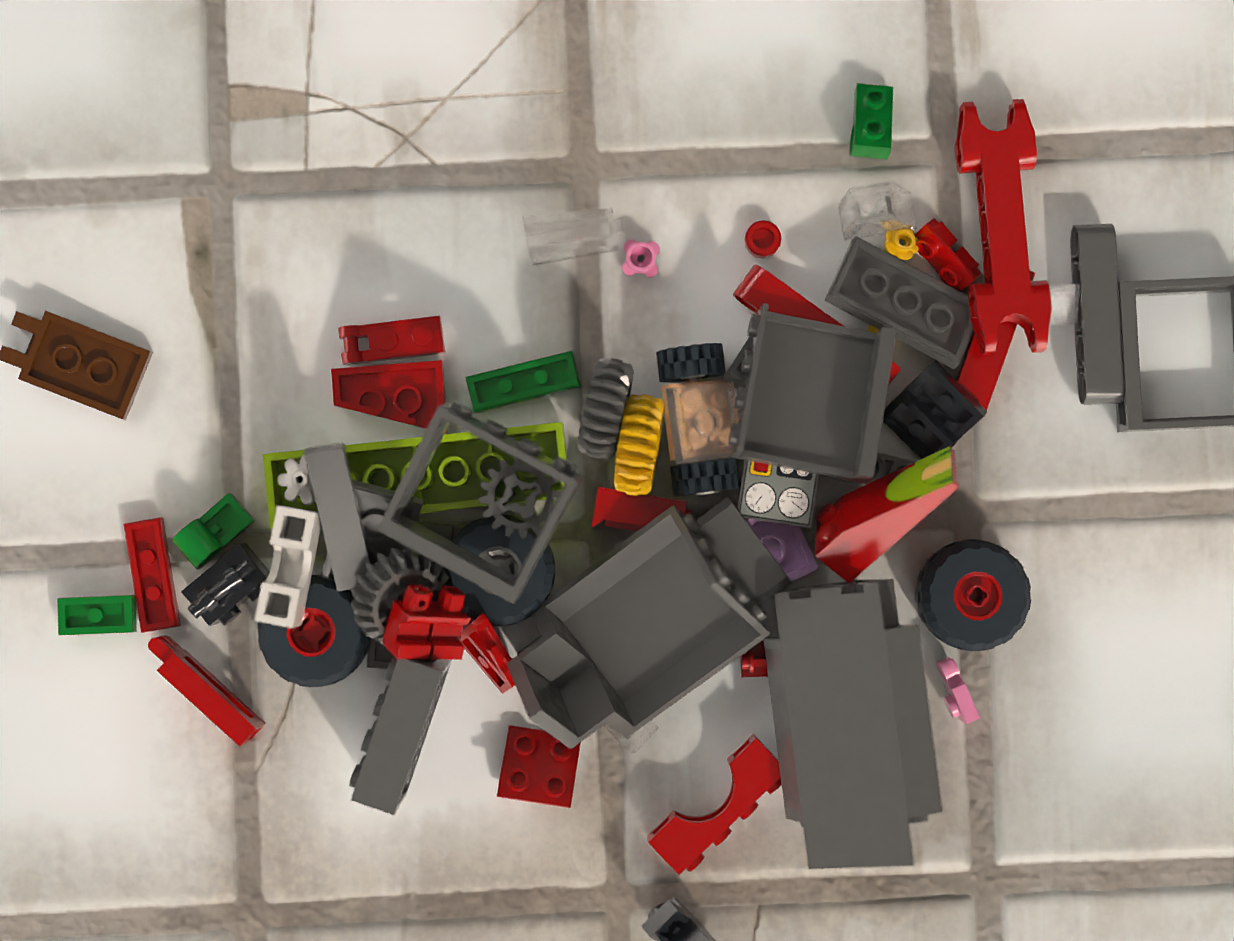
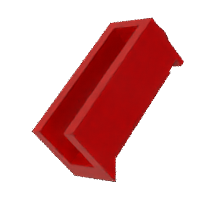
(630, 511)

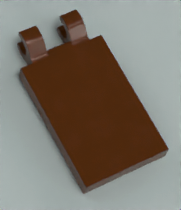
(79, 363)

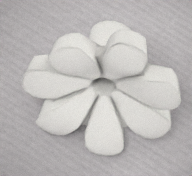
(291, 480)

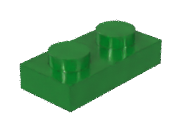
(96, 615)

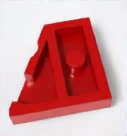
(488, 652)

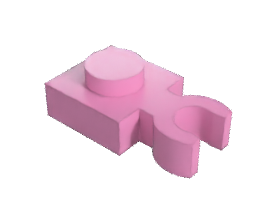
(959, 700)

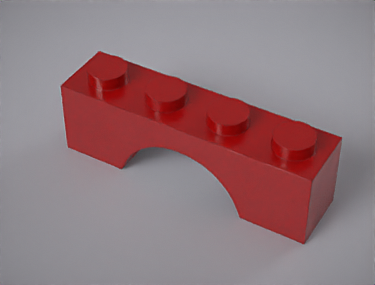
(684, 838)

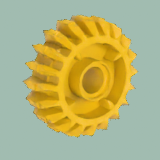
(639, 444)

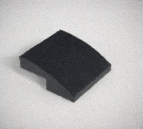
(932, 412)

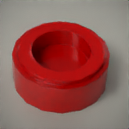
(762, 239)

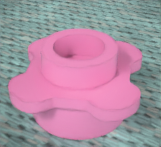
(648, 250)

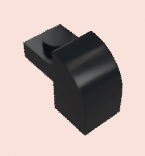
(674, 923)

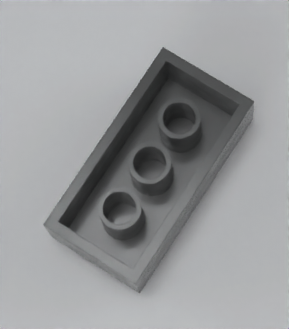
(399, 732)

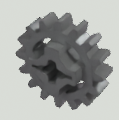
(512, 481)

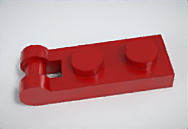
(393, 340)

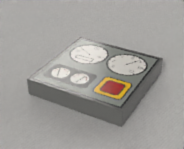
(777, 494)

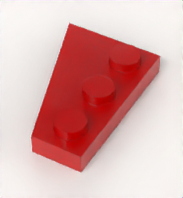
(392, 391)

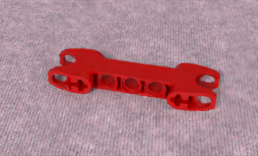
(1007, 289)

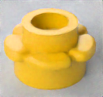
(893, 247)

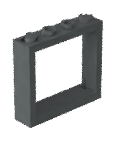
(1130, 409)
(450, 554)

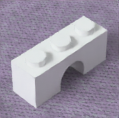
(287, 586)

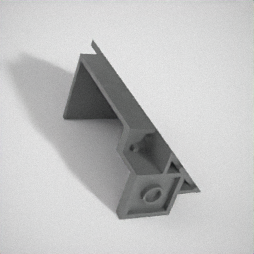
(647, 624)
(851, 723)

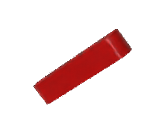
(763, 287)

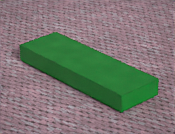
(523, 381)

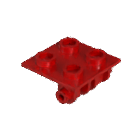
(537, 768)

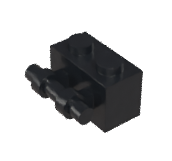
(226, 586)

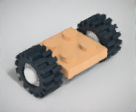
(692, 365)

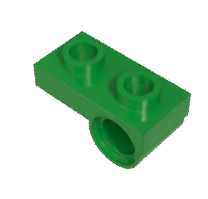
(872, 121)
(213, 531)

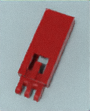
(205, 691)

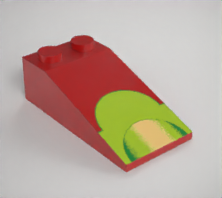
(879, 514)

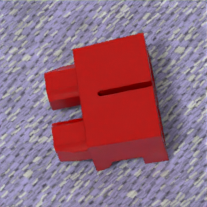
(425, 627)

